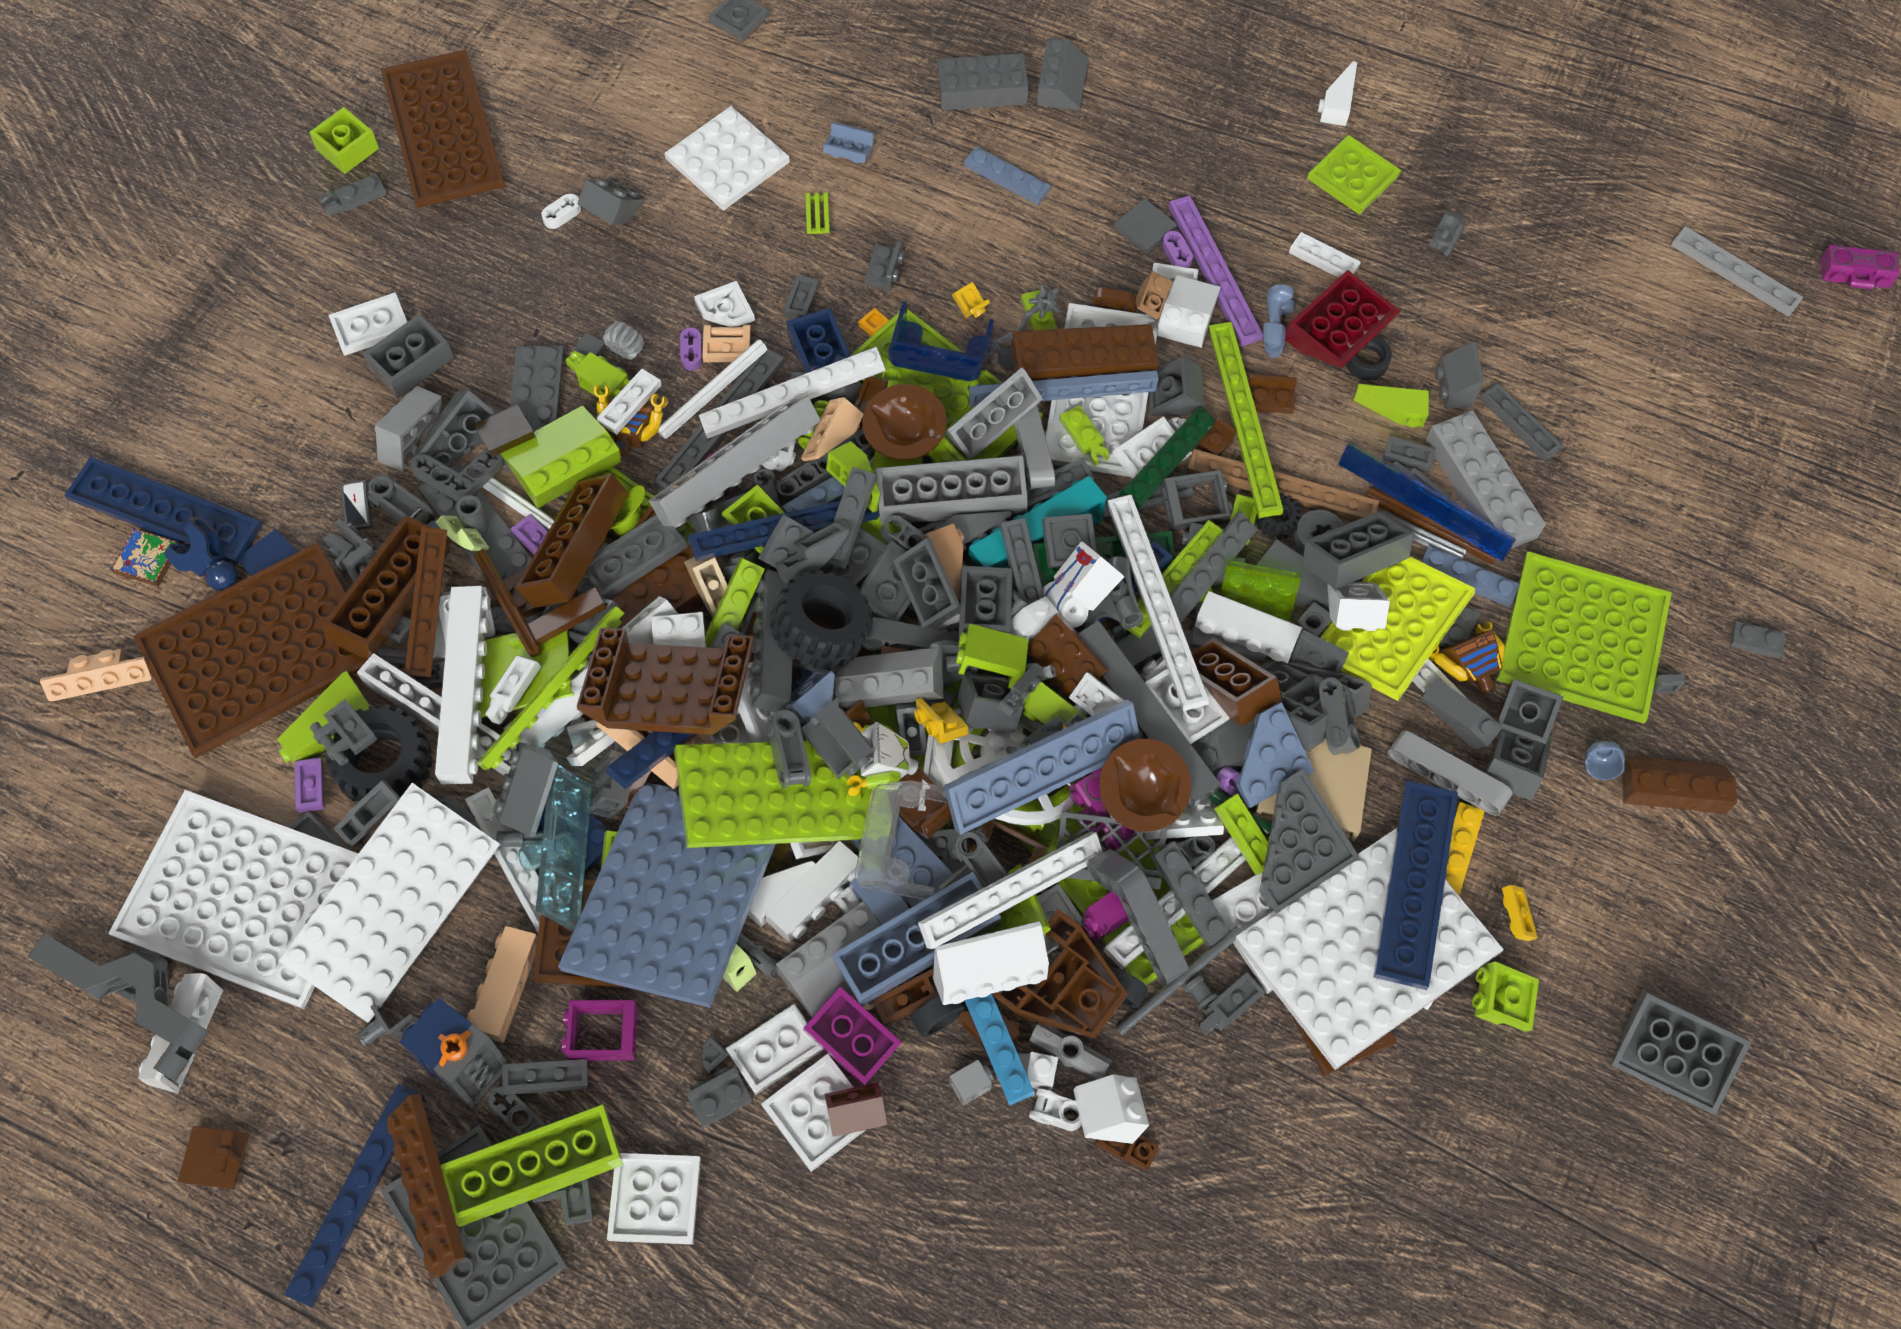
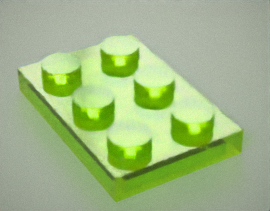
(1261, 588)

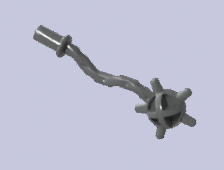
(1044, 301)

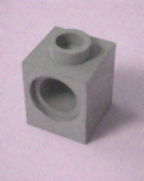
(971, 1082)

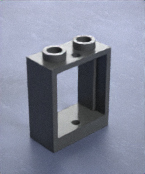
(1172, 505)

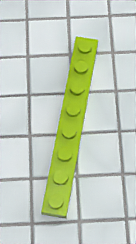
(545, 697)

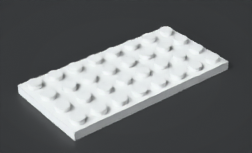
(1113, 416)
(389, 903)

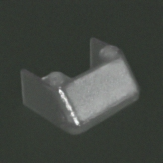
(875, 865)

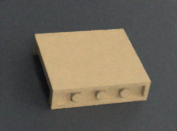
(1340, 782)

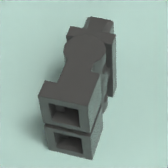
(610, 795)

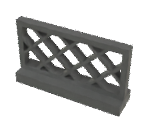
(1153, 876)

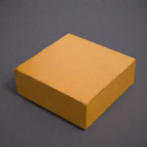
(873, 322)

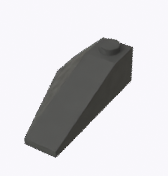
(455, 429)

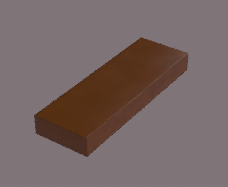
(567, 616)

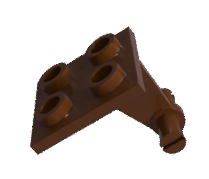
(213, 1157)

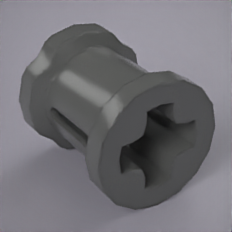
(1200, 992)

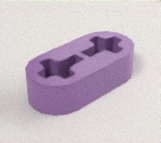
(1181, 249)
(686, 349)
(1229, 786)

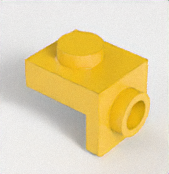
(970, 301)

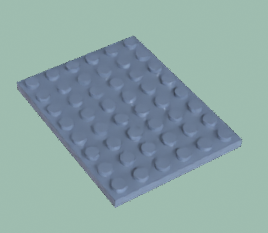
(665, 911)

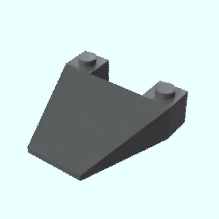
(1302, 701)

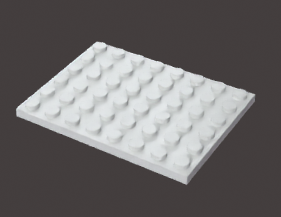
(231, 895)
(1325, 952)

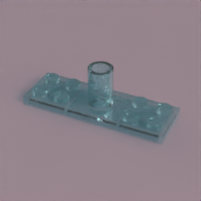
(562, 850)

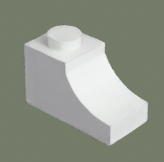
(1039, 1069)

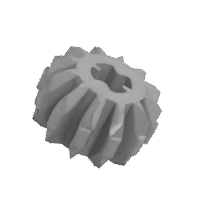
(623, 340)

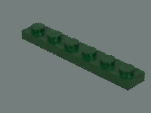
(1169, 456)

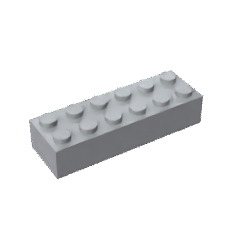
(1484, 477)
(952, 489)

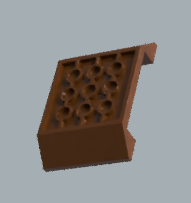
(664, 684)

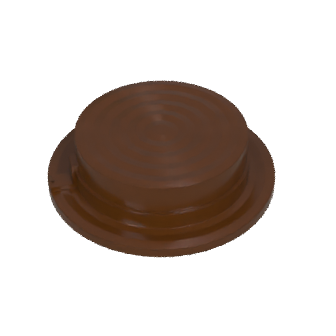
(904, 422)
(1145, 785)

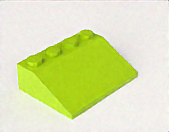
(561, 455)

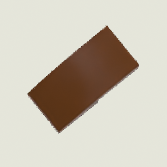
(1138, 1154)

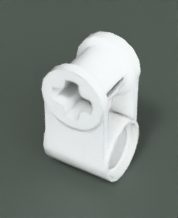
(1054, 1110)

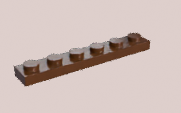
(426, 602)

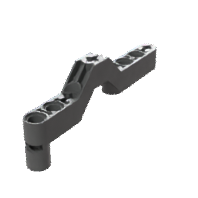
(151, 996)

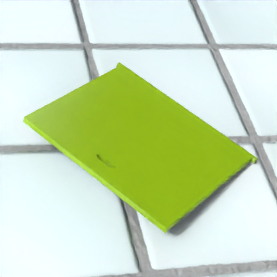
(502, 652)

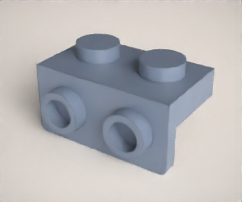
(849, 143)

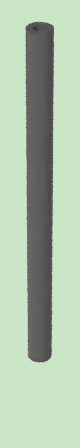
(1168, 990)

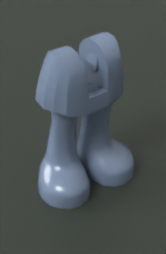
(1279, 304)

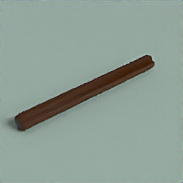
(1409, 514)
(507, 603)

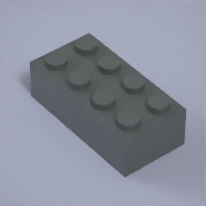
(982, 81)
(1357, 549)

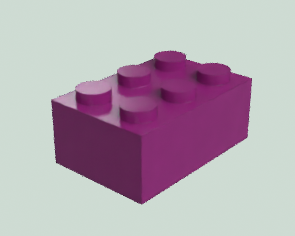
(851, 1036)

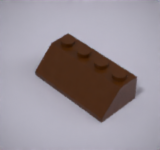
(1678, 784)

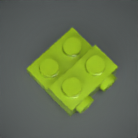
(1505, 996)

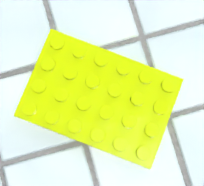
(1419, 616)

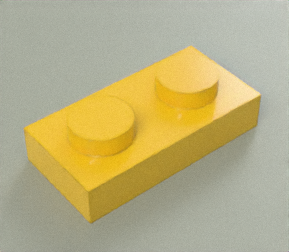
(1519, 912)

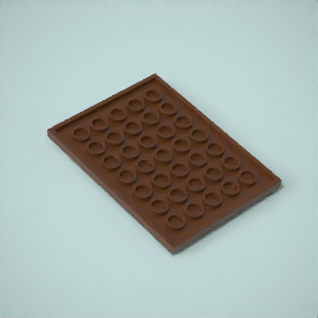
(249, 650)

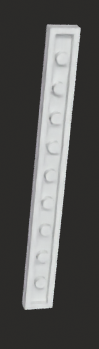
(1158, 603)

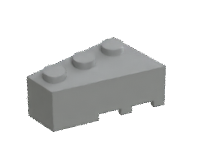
(405, 425)

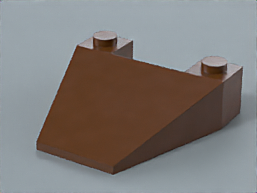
(1078, 989)

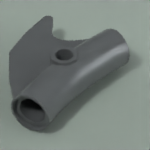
(1120, 602)

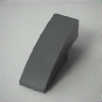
(812, 552)
(367, 814)

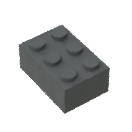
(408, 355)

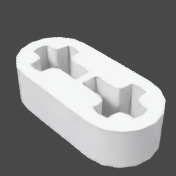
(561, 210)

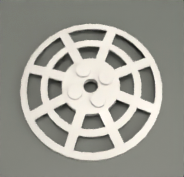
(994, 747)

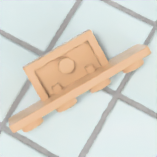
(95, 674)

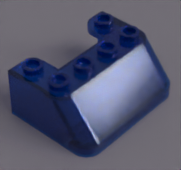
(909, 353)

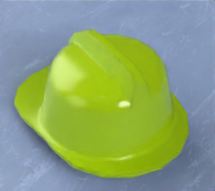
(630, 513)

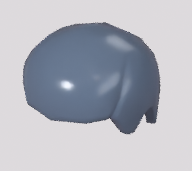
(1605, 760)

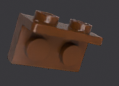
(1272, 393)

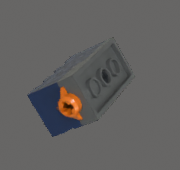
(454, 1052)

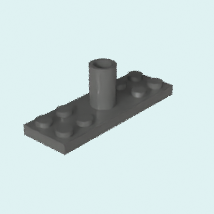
(478, 514)

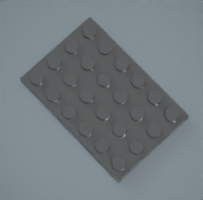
(504, 1252)

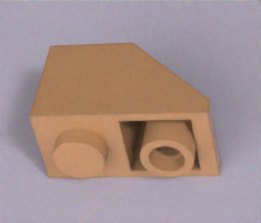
(1153, 294)

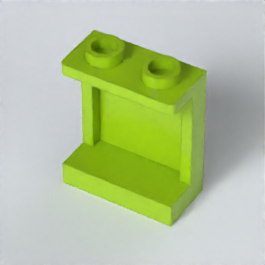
(993, 652)

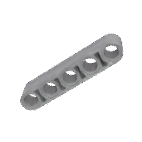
(1034, 450)
(1450, 772)

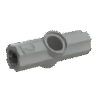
(1085, 1060)

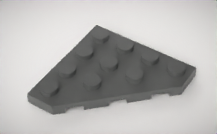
(1302, 845)

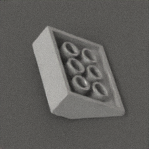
(811, 968)

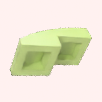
(465, 537)

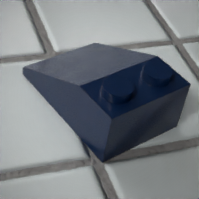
(816, 340)

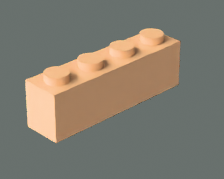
(504, 982)

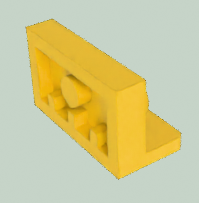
(940, 721)

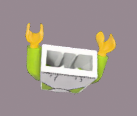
(888, 761)

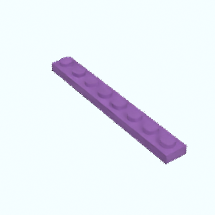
(1215, 270)

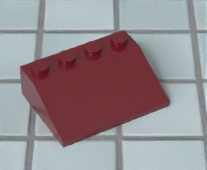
(1340, 321)

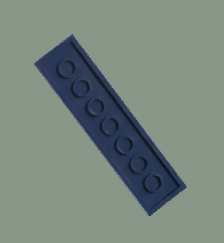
(158, 507)
(1416, 885)

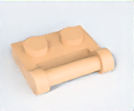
(725, 348)

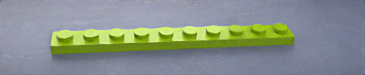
(1245, 420)

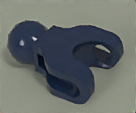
(203, 556)

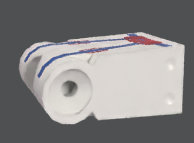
(1081, 584)

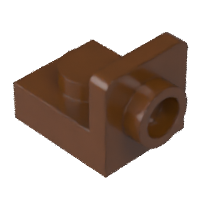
(1218, 438)

